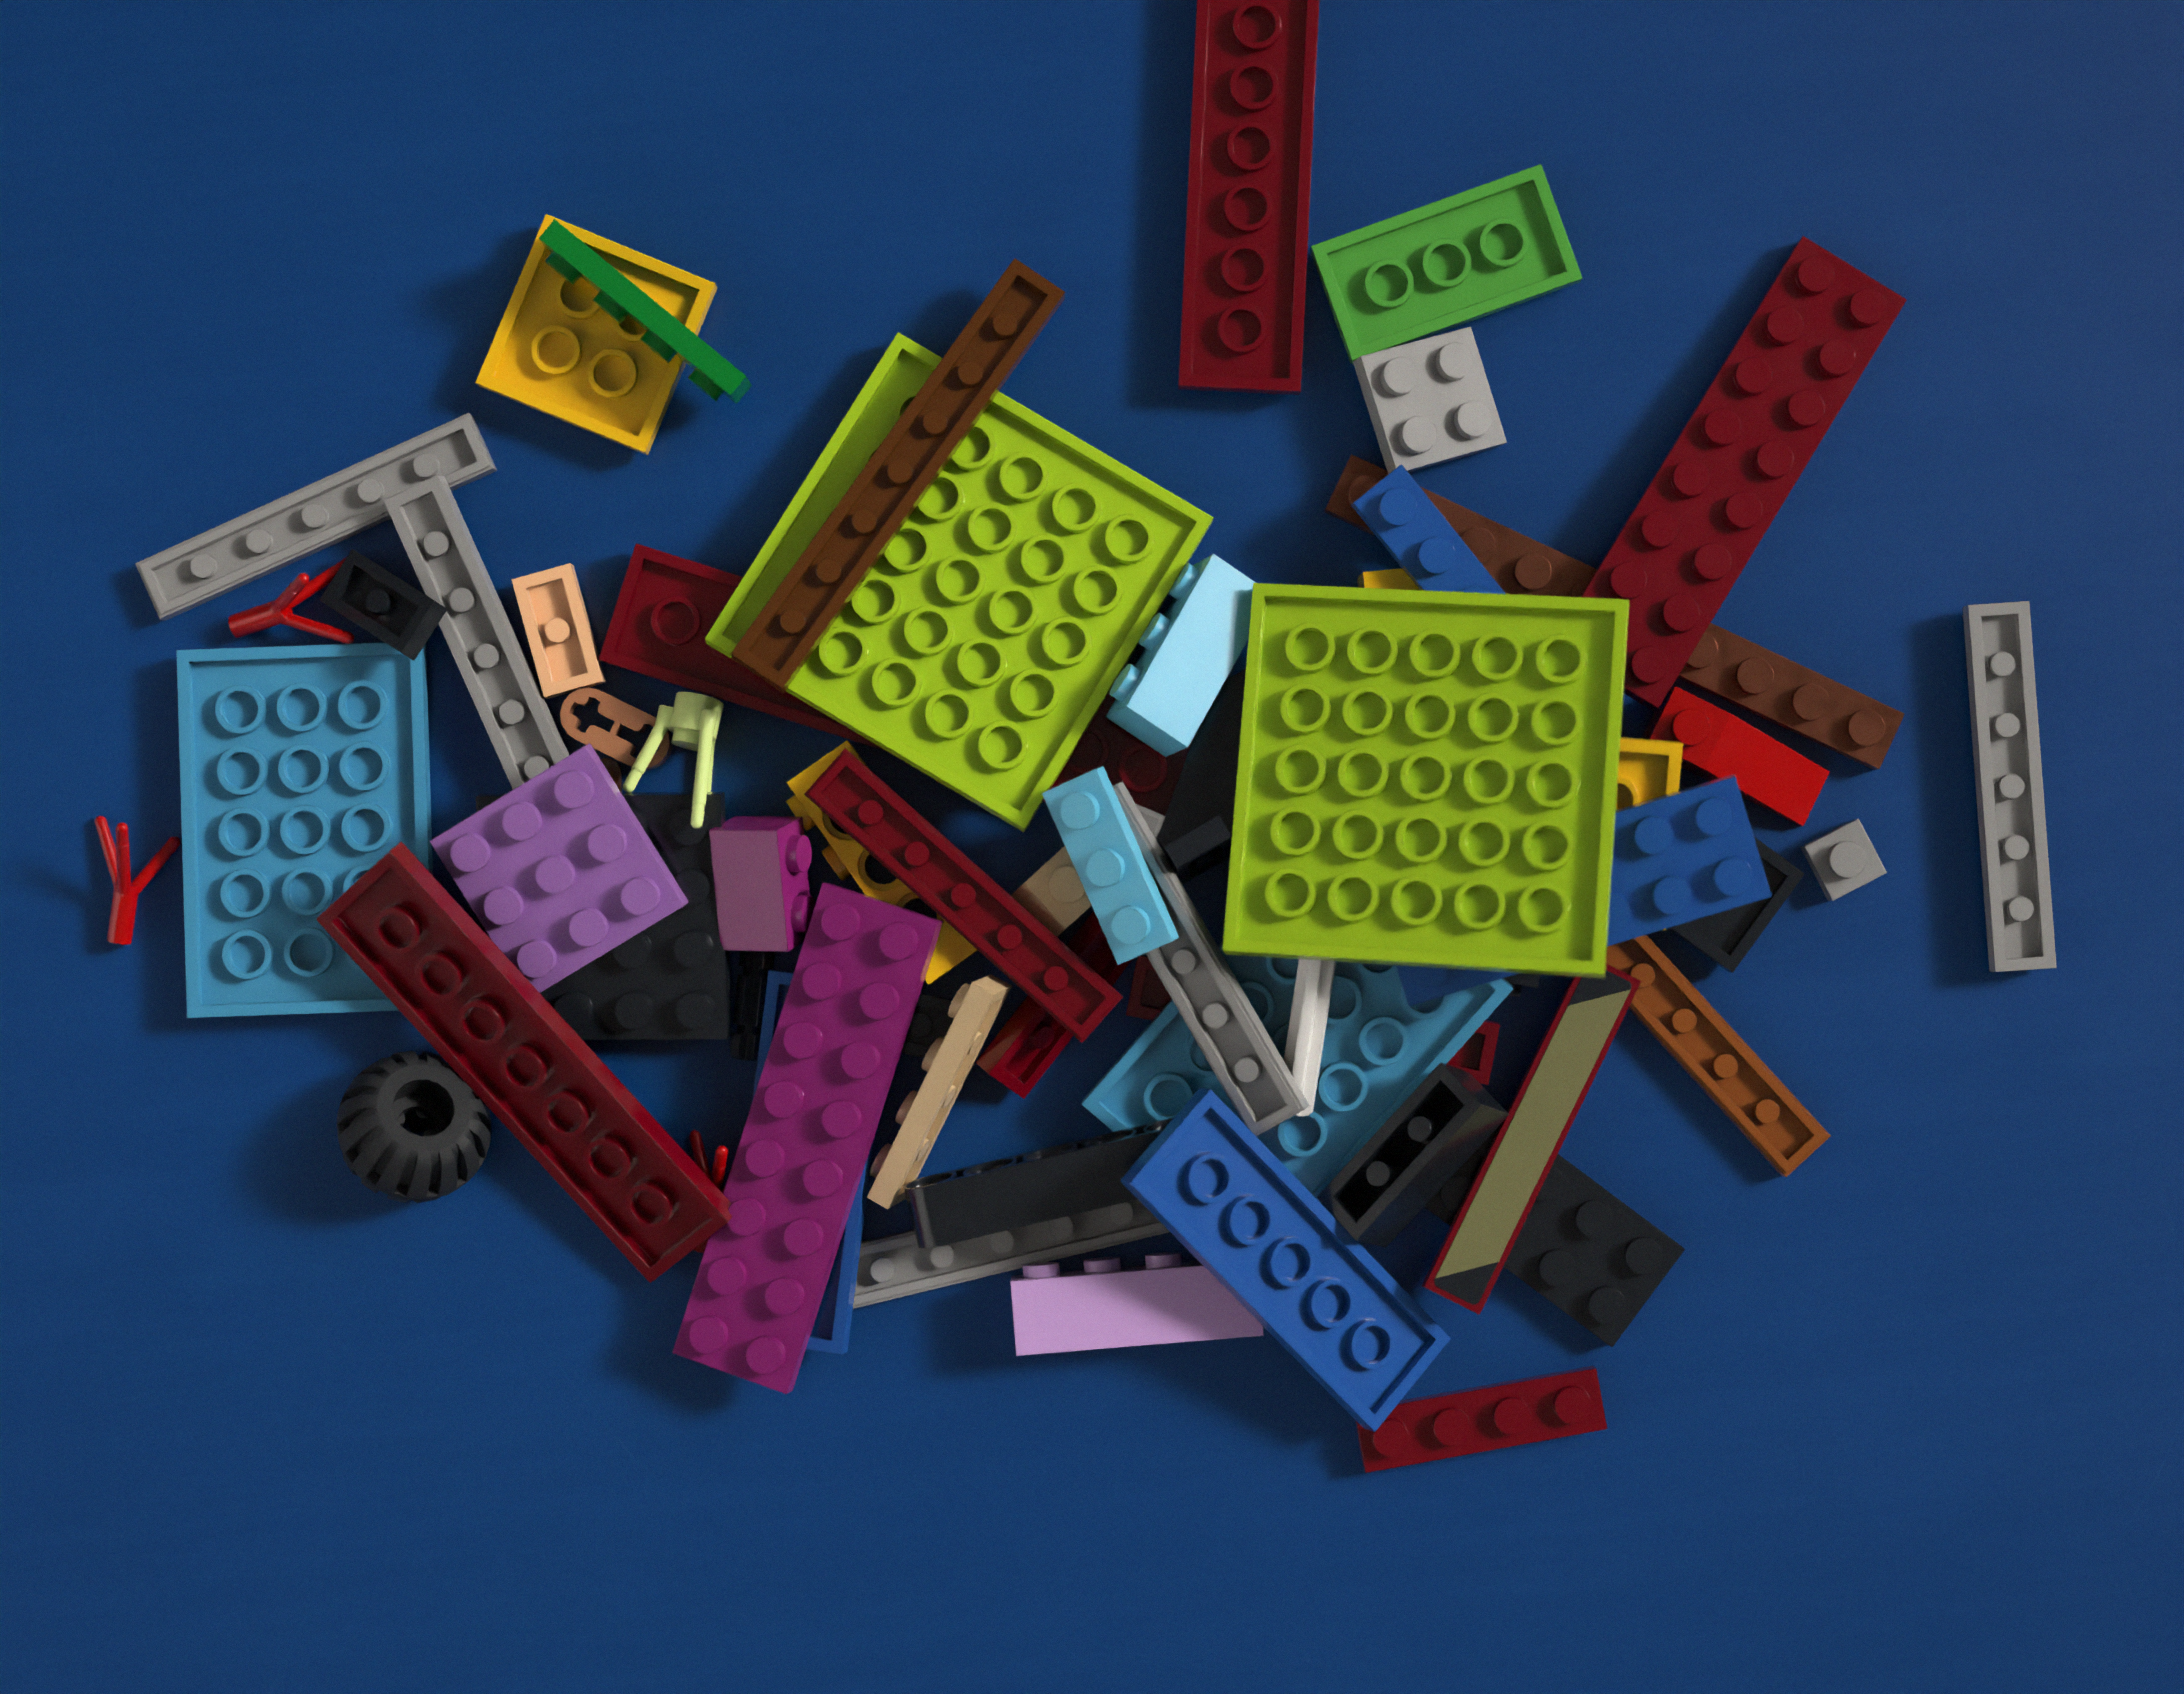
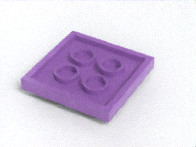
(559, 870)

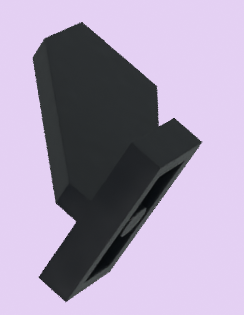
(1202, 806)

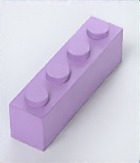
(1123, 1305)

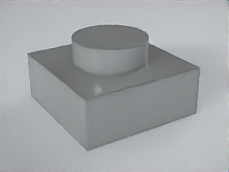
(1843, 859)

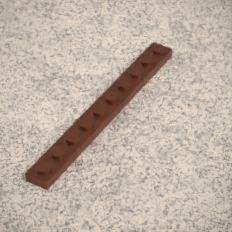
(1720, 662)

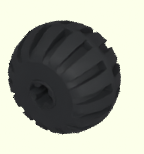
(430, 1099)

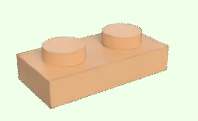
(558, 630)

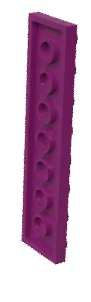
(808, 1137)

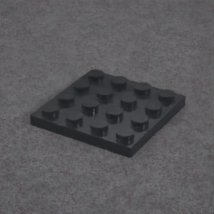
(675, 972)

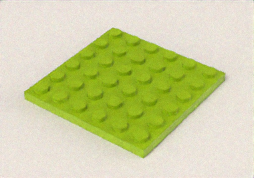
(995, 602)
(1428, 779)

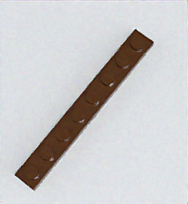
(898, 476)

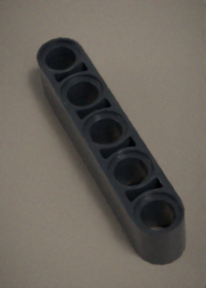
(1026, 1187)

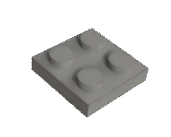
(1430, 401)

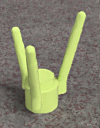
(694, 727)

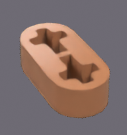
(610, 742)

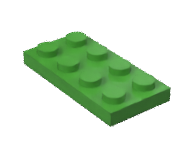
(1446, 263)

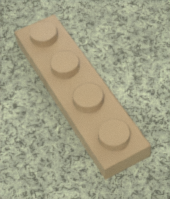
(947, 1068)

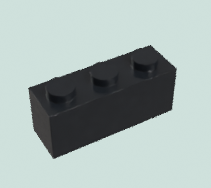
(1412, 1155)

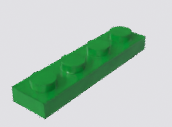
(622, 299)

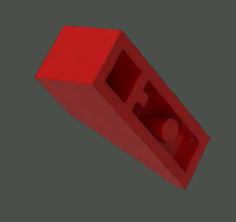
(1724, 745)

